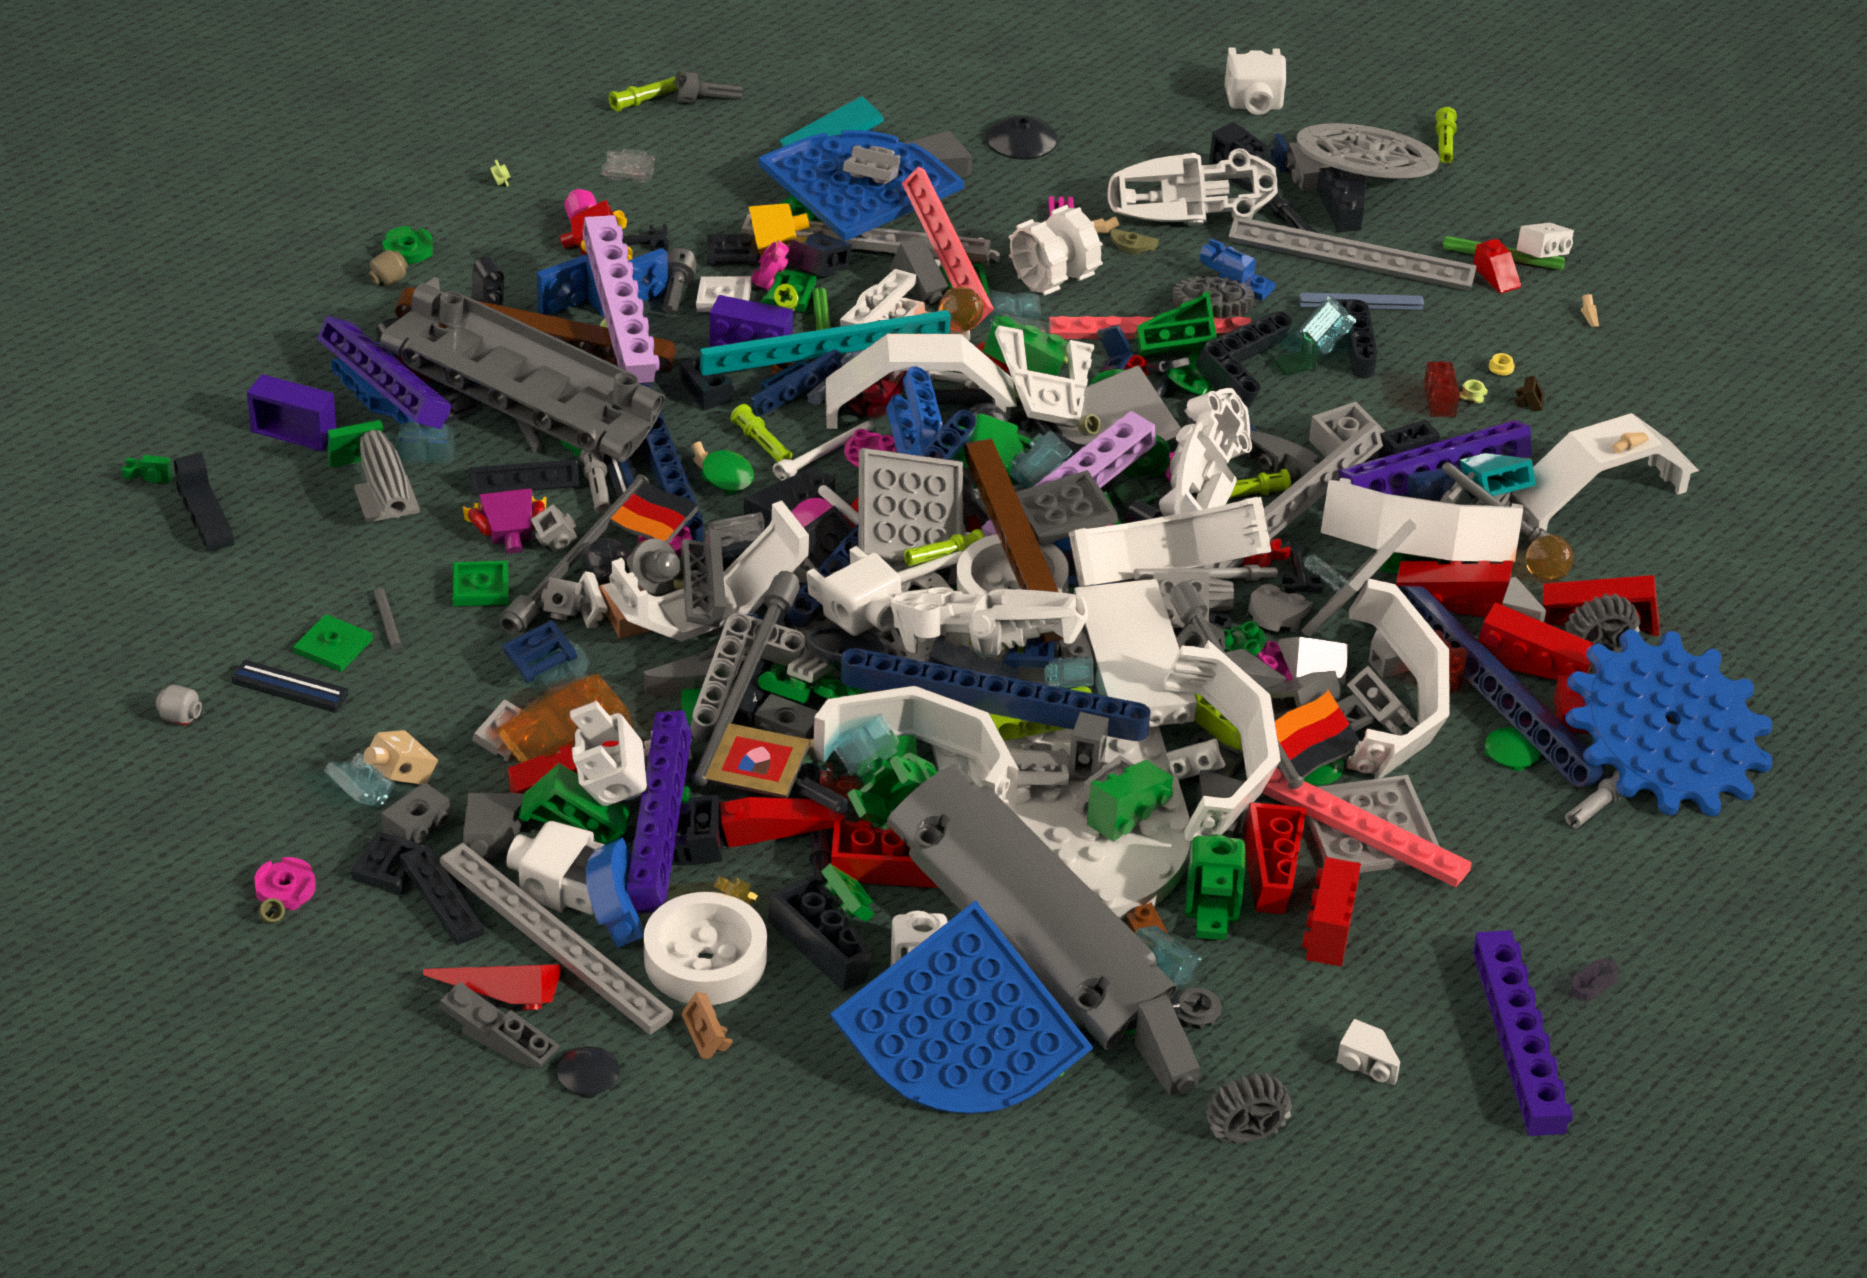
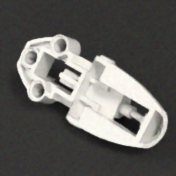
(1185, 188)
(1204, 451)
(992, 620)

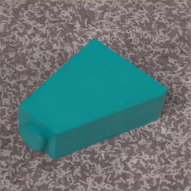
(1499, 473)

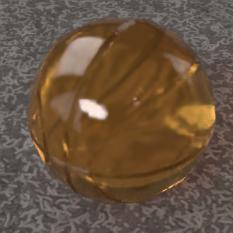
(964, 307)
(1549, 558)

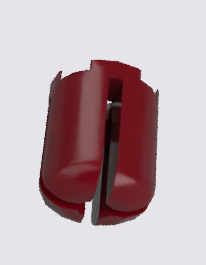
(877, 396)

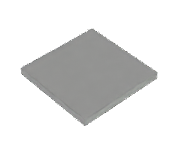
(1117, 397)
(907, 502)
(1359, 578)
(1384, 797)

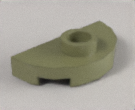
(1132, 242)

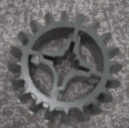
(1604, 621)
(1249, 1108)

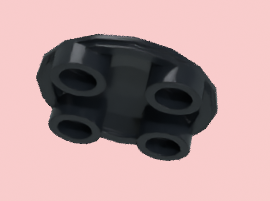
(588, 1071)

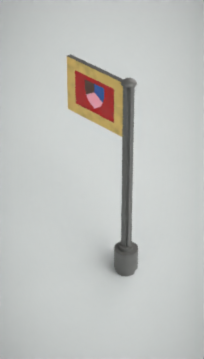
(746, 755)

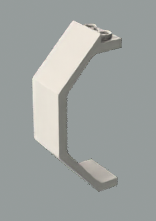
(925, 351)
(1586, 454)
(1440, 531)
(1170, 542)
(746, 581)
(1425, 657)
(1248, 708)
(929, 719)

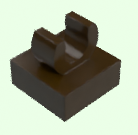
(1530, 394)

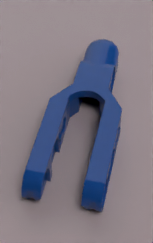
(367, 393)
(921, 425)

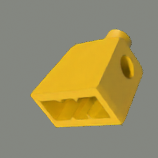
(775, 223)

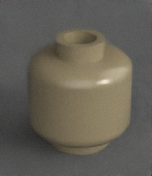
(388, 268)

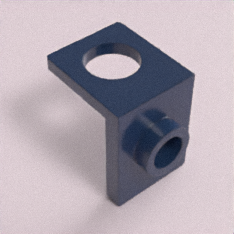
(1279, 153)
(1115, 346)

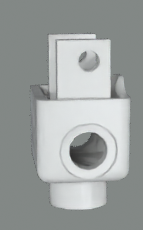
(1255, 80)
(858, 594)
(603, 771)
(554, 865)
(905, 931)

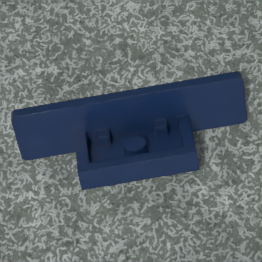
(794, 381)
(1430, 485)

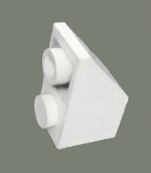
(1369, 1051)

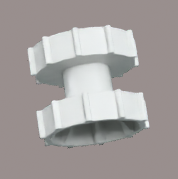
(1055, 250)

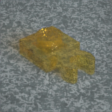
(737, 889)

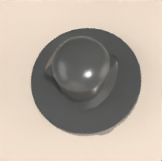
(654, 566)

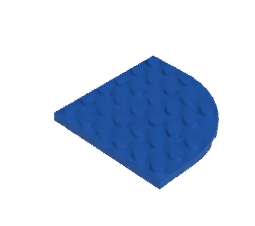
(847, 204)
(962, 1022)

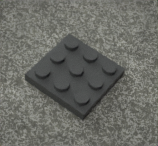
(1066, 506)

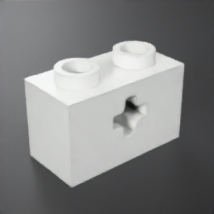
(1545, 240)

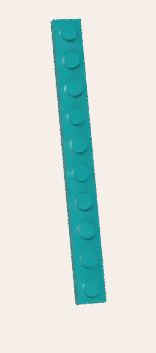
(816, 343)

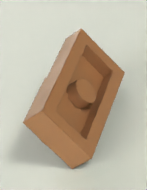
(704, 1026)

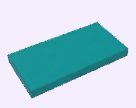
(852, 116)

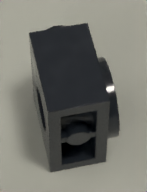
(819, 254)

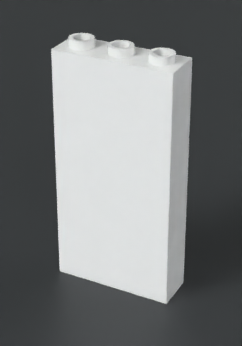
(1135, 648)

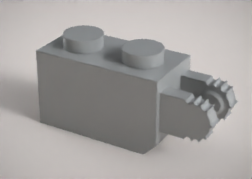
(1381, 701)

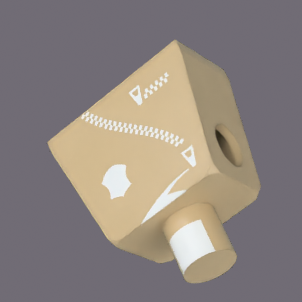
(400, 757)

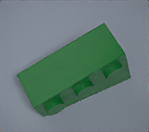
(1178, 330)
(1042, 351)
(1127, 799)
(563, 800)

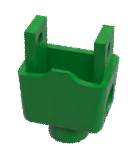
(1005, 438)
(890, 787)
(1215, 869)

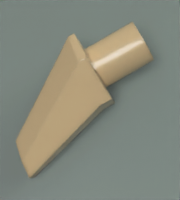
(1104, 227)
(1589, 310)
(1630, 441)
(699, 453)

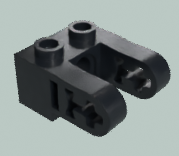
(1233, 137)
(704, 832)

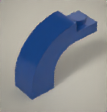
(608, 892)

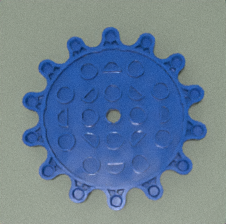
(1630, 729)

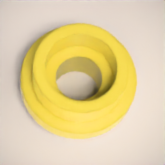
(1501, 364)

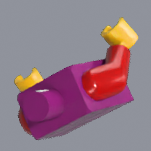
(506, 517)

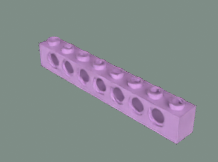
(619, 297)
(1106, 454)

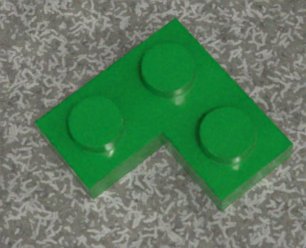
(854, 897)

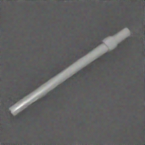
(1249, 572)

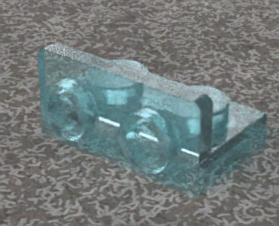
(361, 780)

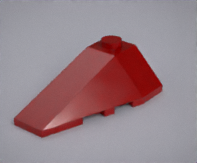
(766, 819)
(511, 984)

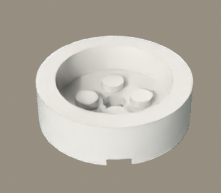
(986, 567)
(701, 925)

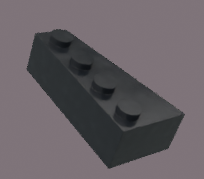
(820, 931)

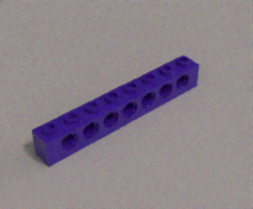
(384, 372)
(1391, 472)
(659, 812)
(1521, 1033)

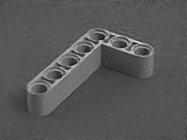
(728, 665)

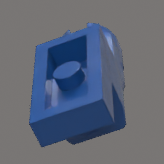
(1235, 267)

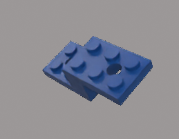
(582, 287)

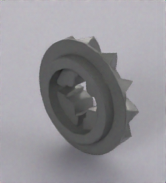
(1210, 1006)

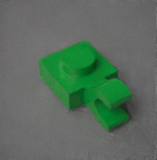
(152, 468)

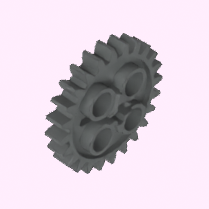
(1225, 295)

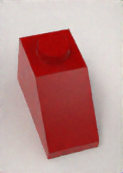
(1496, 265)

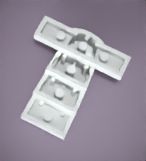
(886, 302)

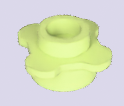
(500, 173)
(1473, 391)

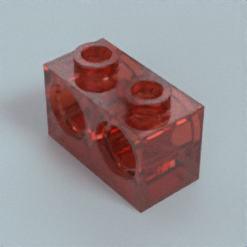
(1441, 389)

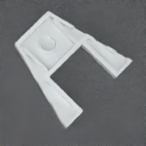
(1042, 394)

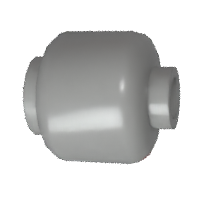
(178, 704)

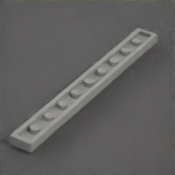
(888, 239)
(1352, 253)
(1314, 484)
(557, 939)

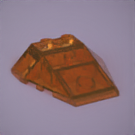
(546, 721)

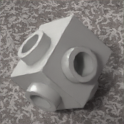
(554, 528)
(571, 596)

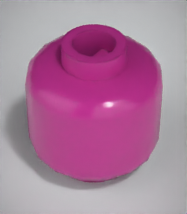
(578, 201)

